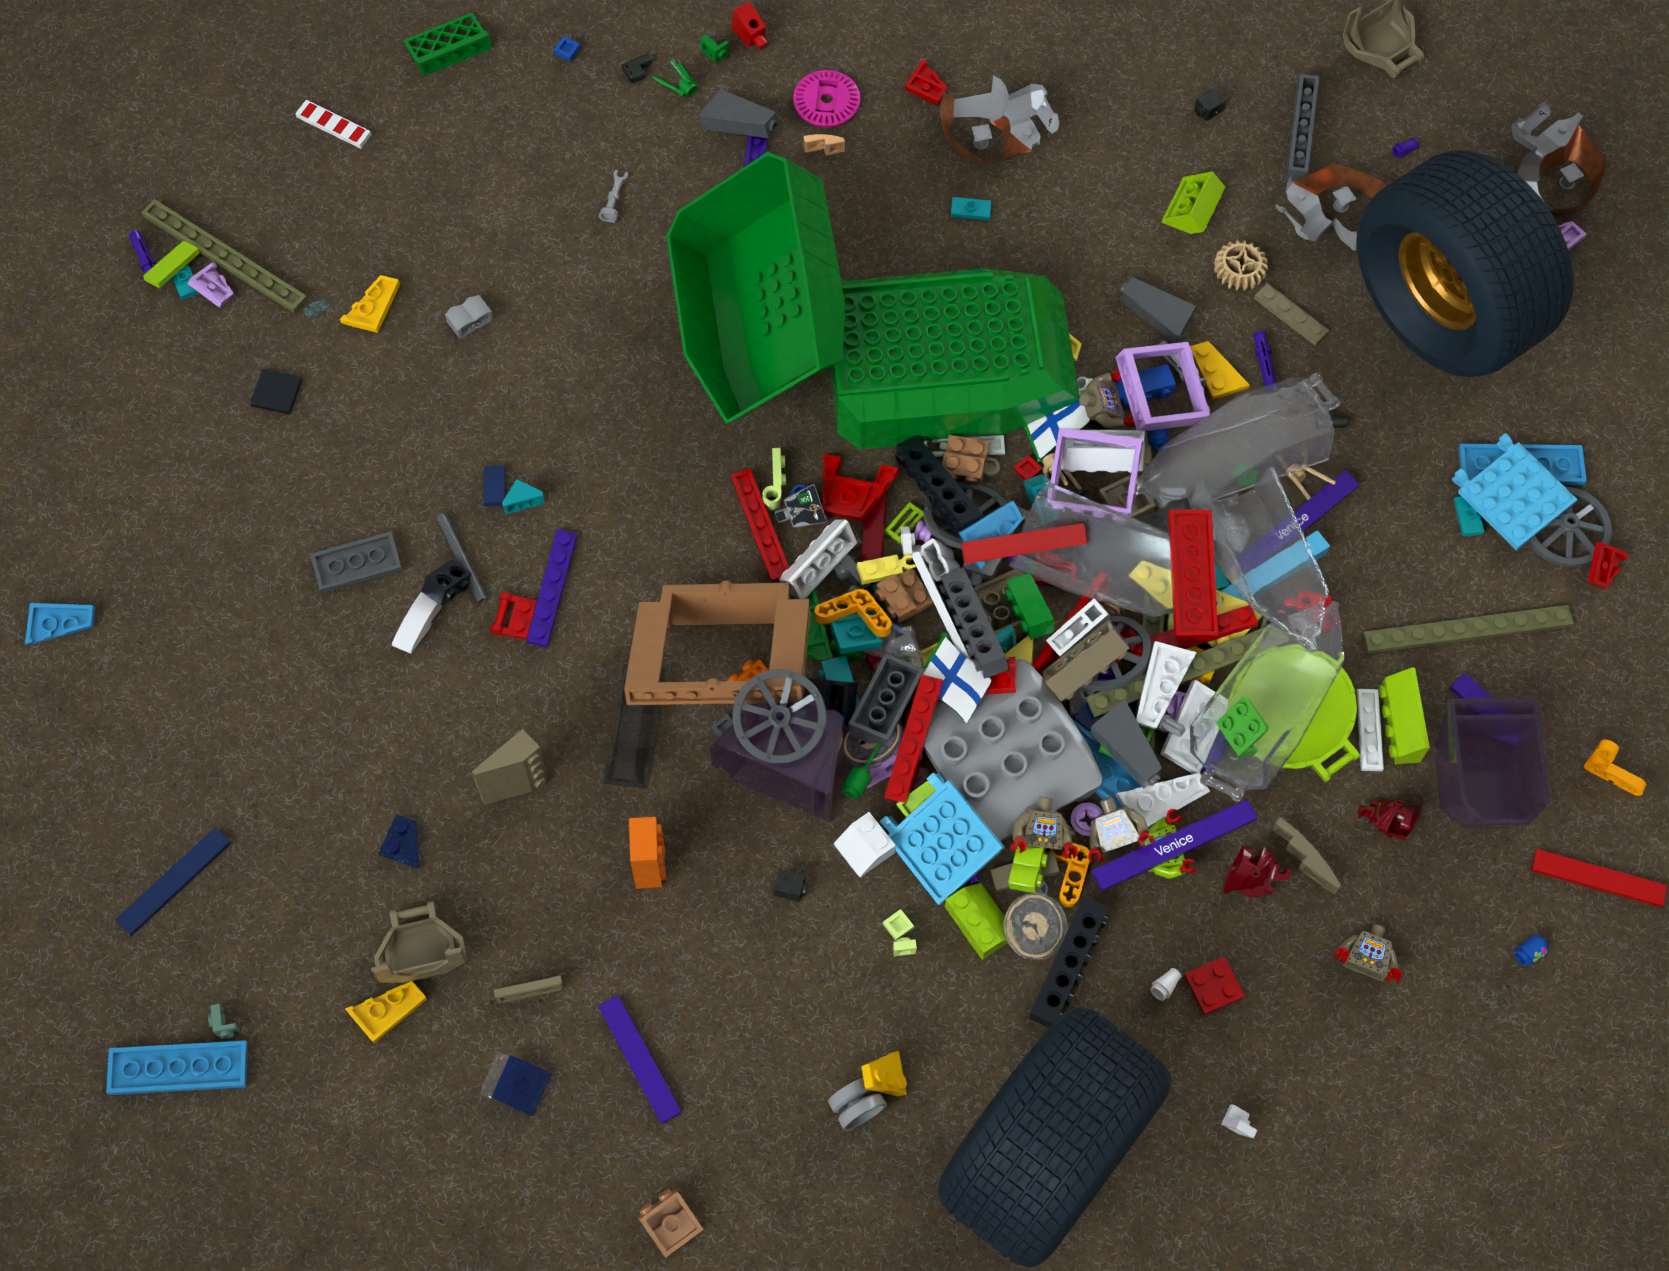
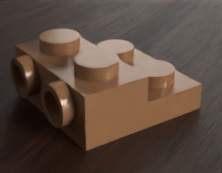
(966, 458)
(903, 595)
(669, 1222)

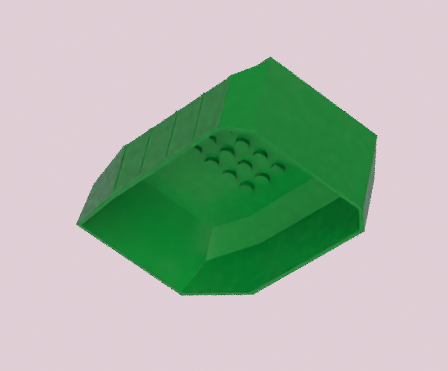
(757, 285)
(950, 356)

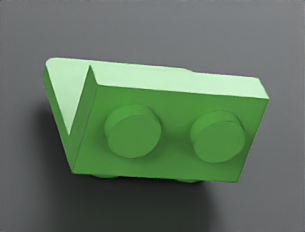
(1242, 727)

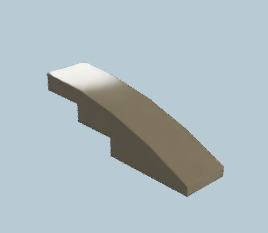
(1312, 861)

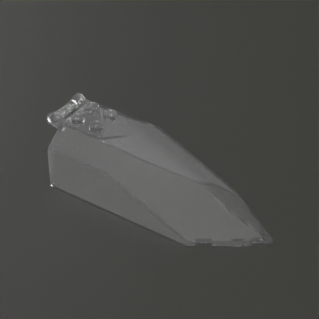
(1236, 444)
(1268, 557)
(1119, 565)
(1285, 688)

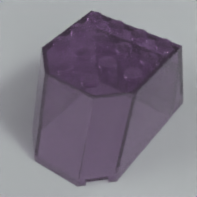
(1492, 762)
(803, 783)

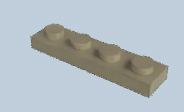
(1291, 314)

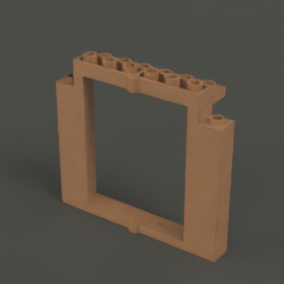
(709, 606)

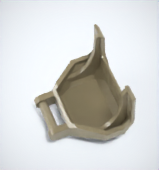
(1383, 37)
(418, 948)

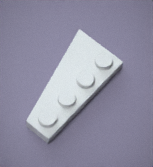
(1162, 679)
(1156, 800)

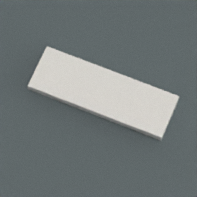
(940, 604)

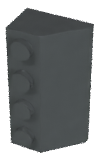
(884, 700)

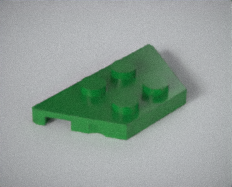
(818, 641)

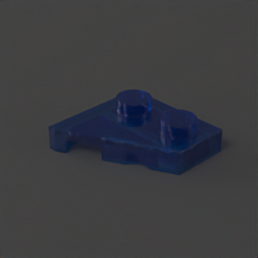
(402, 842)

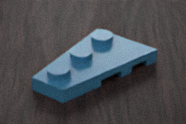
(997, 523)
(57, 620)

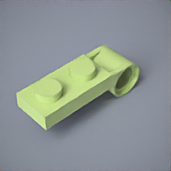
(778, 481)

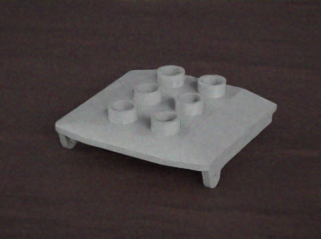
(1013, 752)

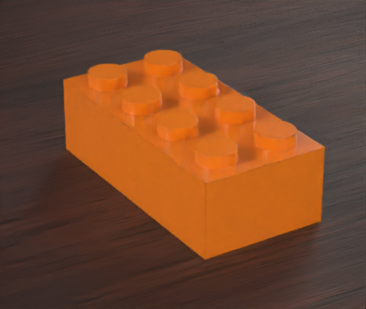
(647, 852)

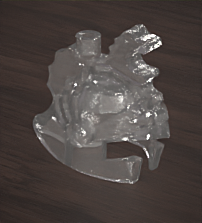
(901, 647)

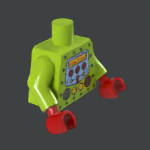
(1178, 865)

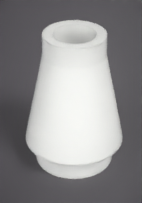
(1164, 986)

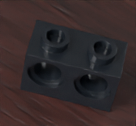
(446, 582)

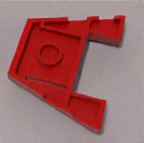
(849, 496)

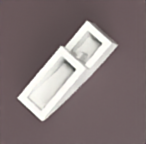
(416, 623)

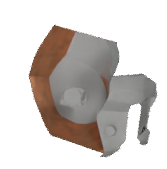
(1007, 112)
(1557, 145)
(1304, 197)

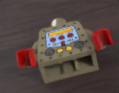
(1103, 402)
(1042, 829)
(1116, 829)
(1370, 955)

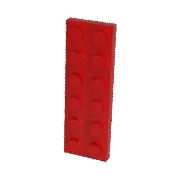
(1193, 573)

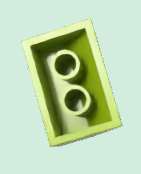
(1194, 202)
(978, 919)

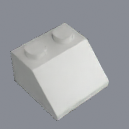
(865, 844)

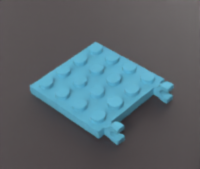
(1515, 494)
(943, 840)

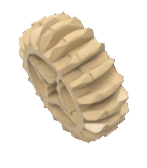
(1228, 265)

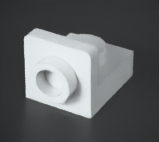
(908, 542)
(1238, 1122)

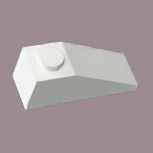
(1078, 627)

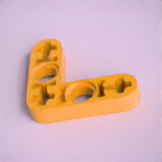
(829, 612)
(1600, 764)
(1076, 866)

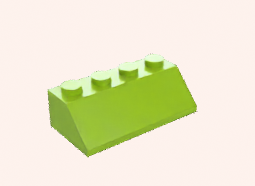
(1404, 717)

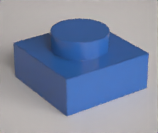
(567, 49)

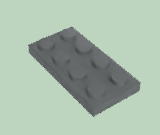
(356, 562)

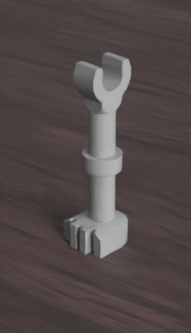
(608, 213)

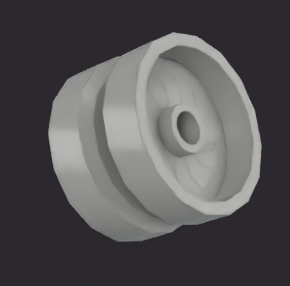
(856, 1104)

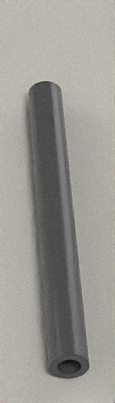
(461, 557)

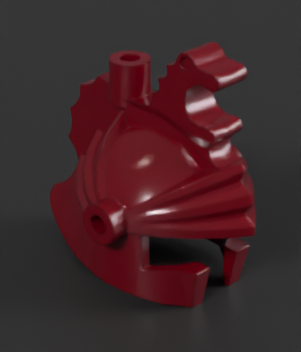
(1391, 817)
(1253, 874)

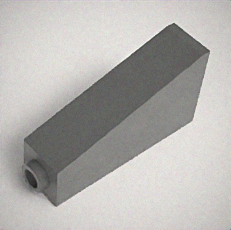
(738, 116)
(1158, 308)
(1127, 744)

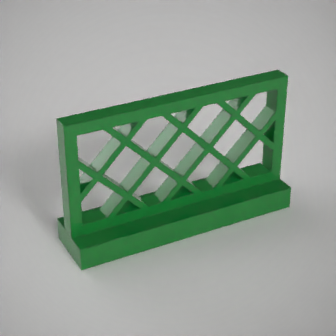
(452, 52)

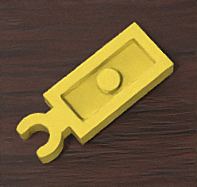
(883, 568)

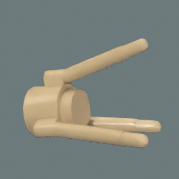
(1048, 467)
(1300, 475)

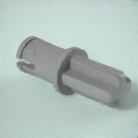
(1171, 725)

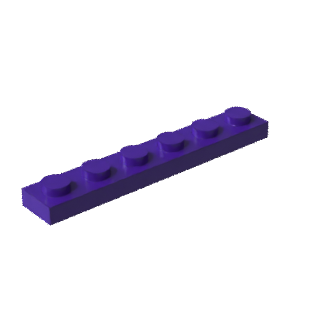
(552, 588)

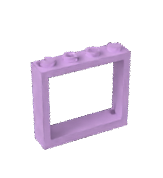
(1136, 395)
(1104, 439)

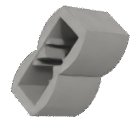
(469, 316)

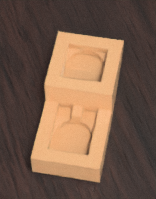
(830, 143)

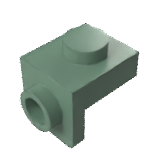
(217, 1021)

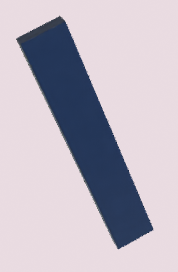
(173, 881)

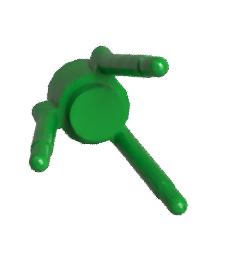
(687, 85)

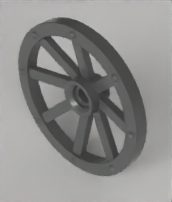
(968, 488)
(1568, 530)
(1142, 662)
(739, 705)

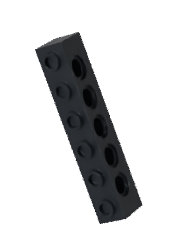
(937, 484)
(1088, 911)

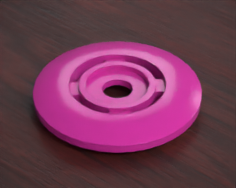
(810, 91)

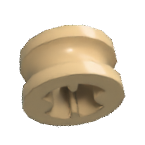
(1113, 610)

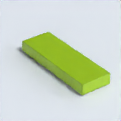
(171, 264)

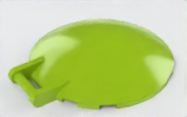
(1329, 731)

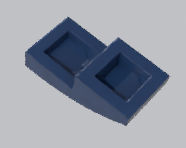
(494, 485)

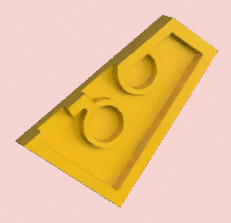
(373, 307)
(1219, 373)
(384, 1012)
(885, 1075)

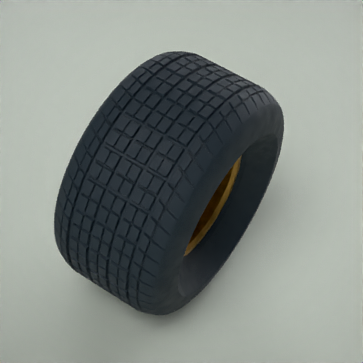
(1465, 263)
(1053, 1136)

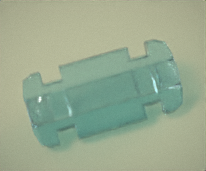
(316, 308)

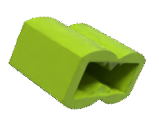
(1027, 869)

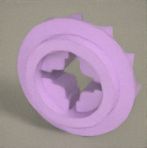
(1079, 814)

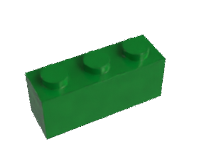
(1029, 606)

